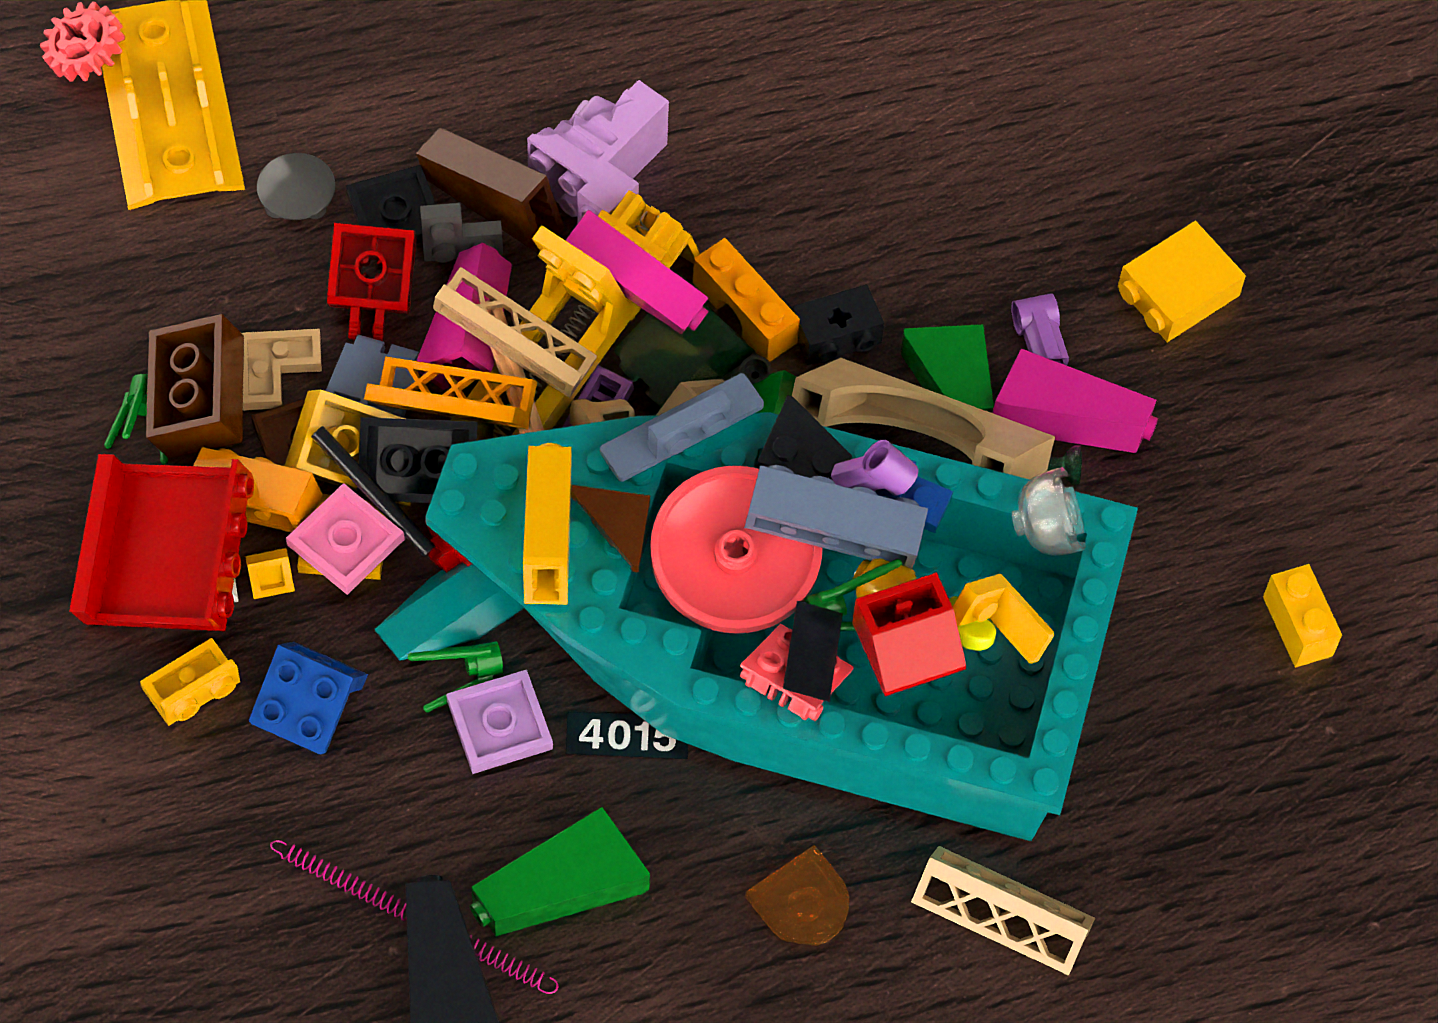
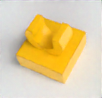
(270, 573)

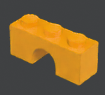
(764, 317)

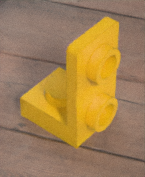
(1002, 604)

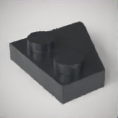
(801, 443)

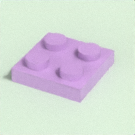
(499, 721)

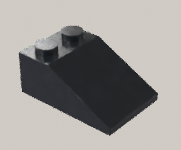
(410, 453)

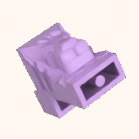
(601, 149)

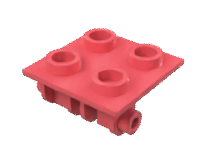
(766, 671)

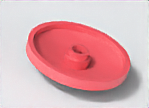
(718, 568)

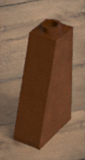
(491, 185)

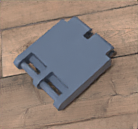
(364, 364)

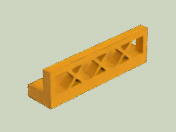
(447, 404)

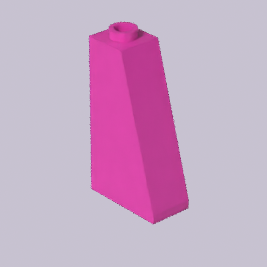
(640, 275)
(449, 343)
(1074, 405)

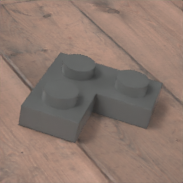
(447, 236)

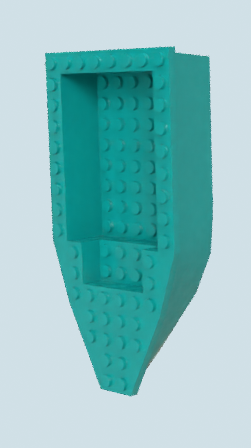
(964, 747)

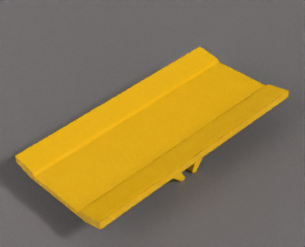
(170, 104)

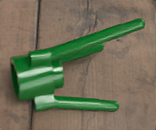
(133, 404)
(833, 598)
(480, 660)

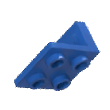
(304, 696)

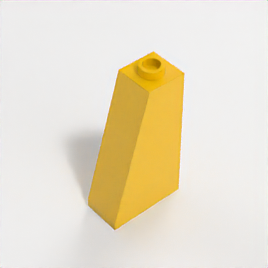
(547, 524)

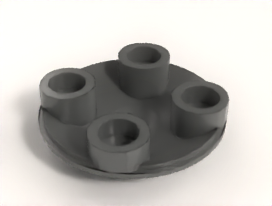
(296, 187)

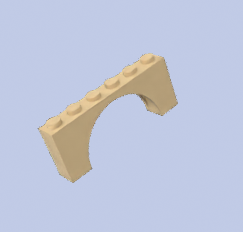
(857, 394)

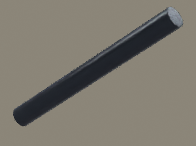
(373, 491)

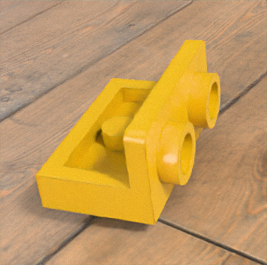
(191, 682)

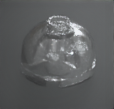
(1049, 514)

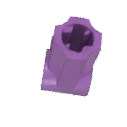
(1039, 323)
(878, 469)

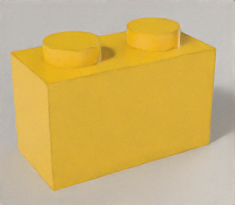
(1302, 615)

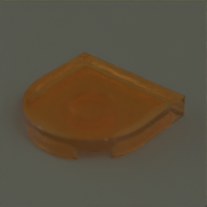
(802, 900)

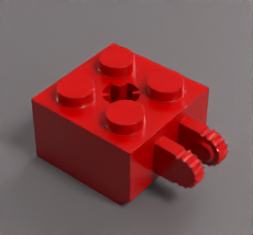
(389, 290)

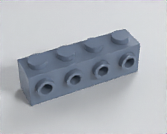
(836, 516)

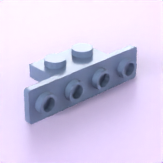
(681, 427)

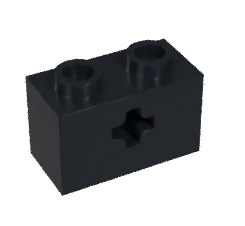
(838, 325)

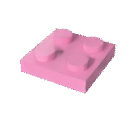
(345, 538)

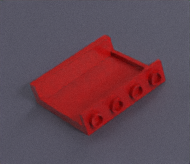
(161, 545)

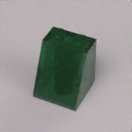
(667, 358)

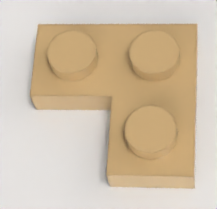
(269, 356)

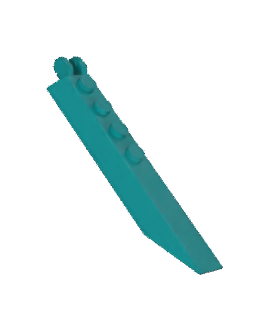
(447, 612)

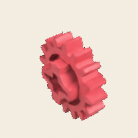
(82, 41)

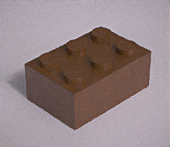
(195, 386)

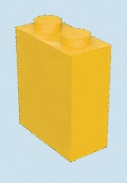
(1180, 281)

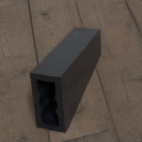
(442, 961)

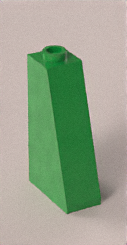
(561, 877)

